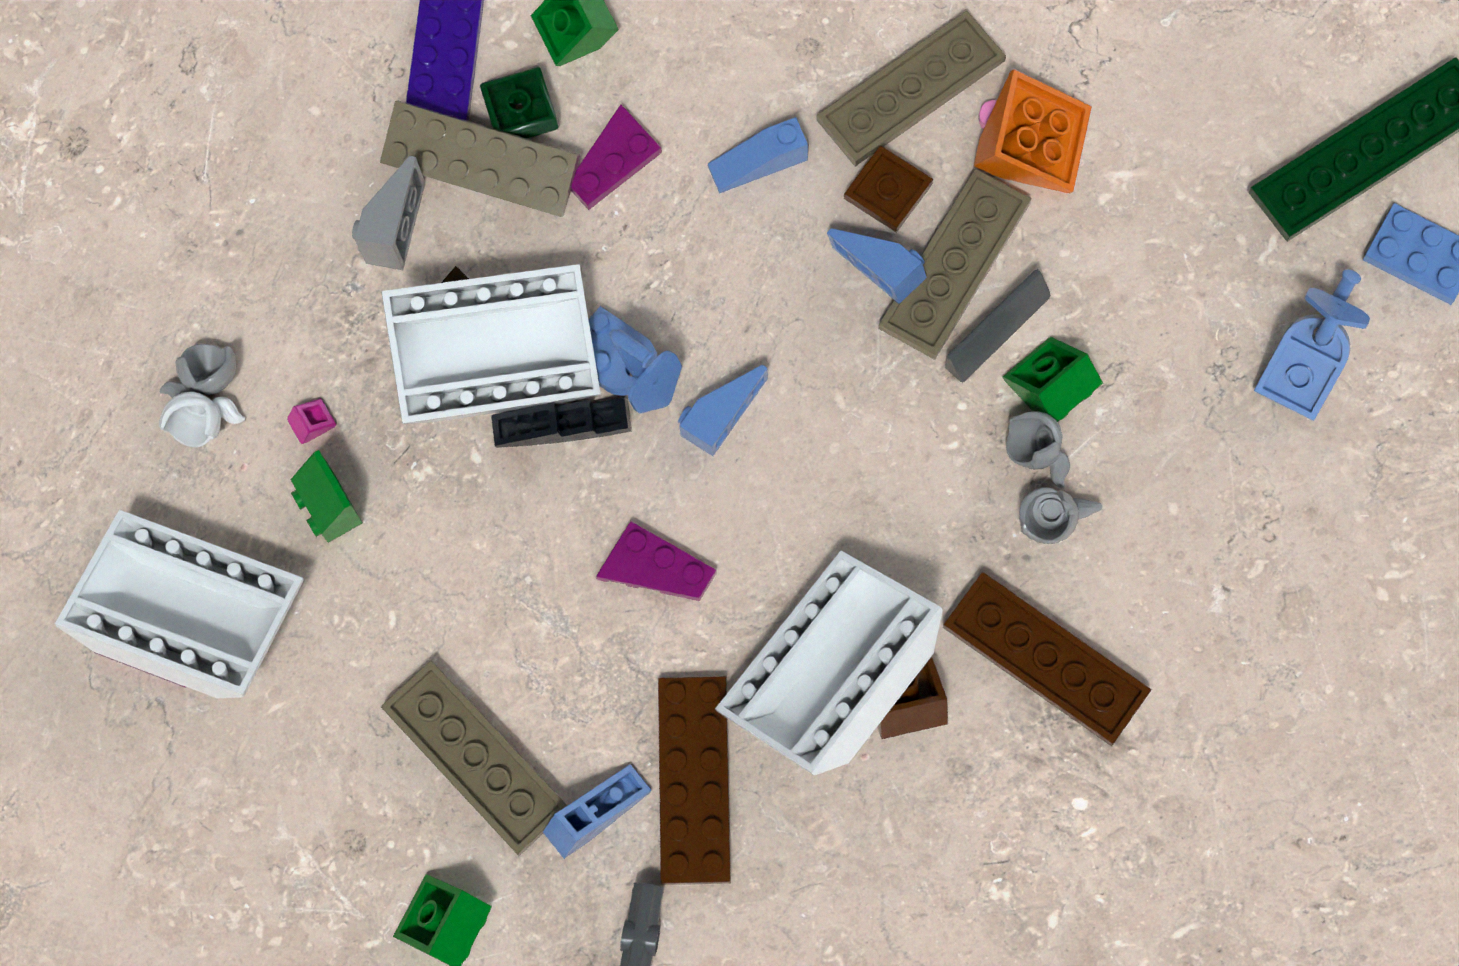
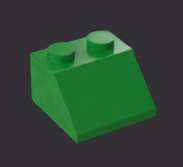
(573, 27)
(1054, 378)
(324, 499)
(442, 921)

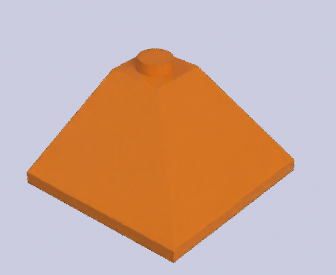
(1034, 135)

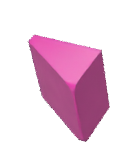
(310, 420)

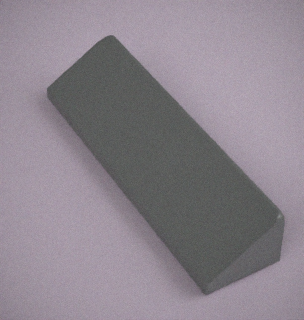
(998, 327)

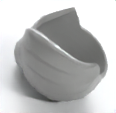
(202, 370)
(1036, 444)
(1052, 514)

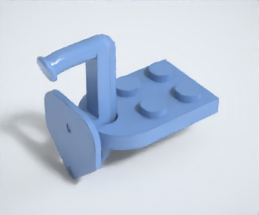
(626, 351)
(1309, 365)

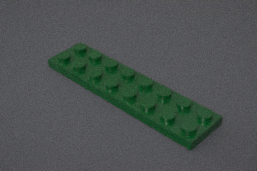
(1362, 153)

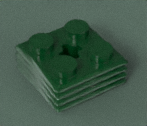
(525, 88)

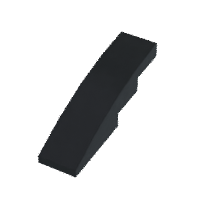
(560, 423)

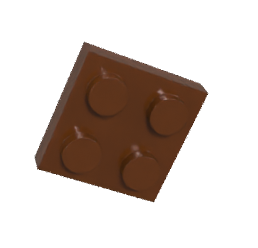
(888, 189)

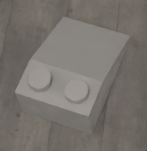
(390, 218)

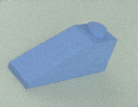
(760, 156)
(881, 261)
(718, 412)
(595, 811)

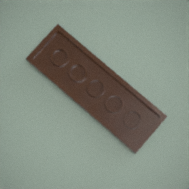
(1047, 658)
(693, 782)

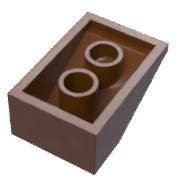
(919, 707)

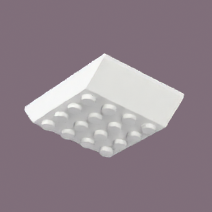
(490, 344)
(178, 607)
(835, 666)

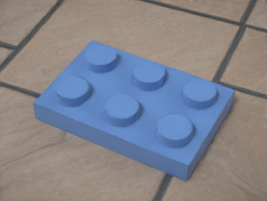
(1417, 253)

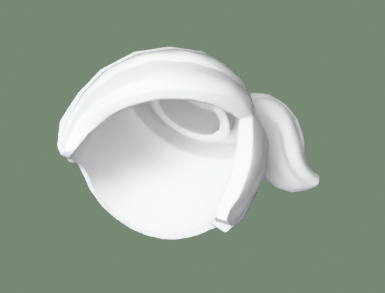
(197, 419)

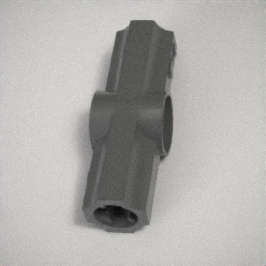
(641, 929)

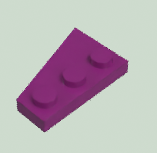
(613, 159)
(656, 565)

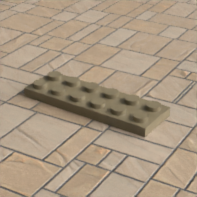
(911, 88)
(481, 158)
(956, 263)
(474, 757)

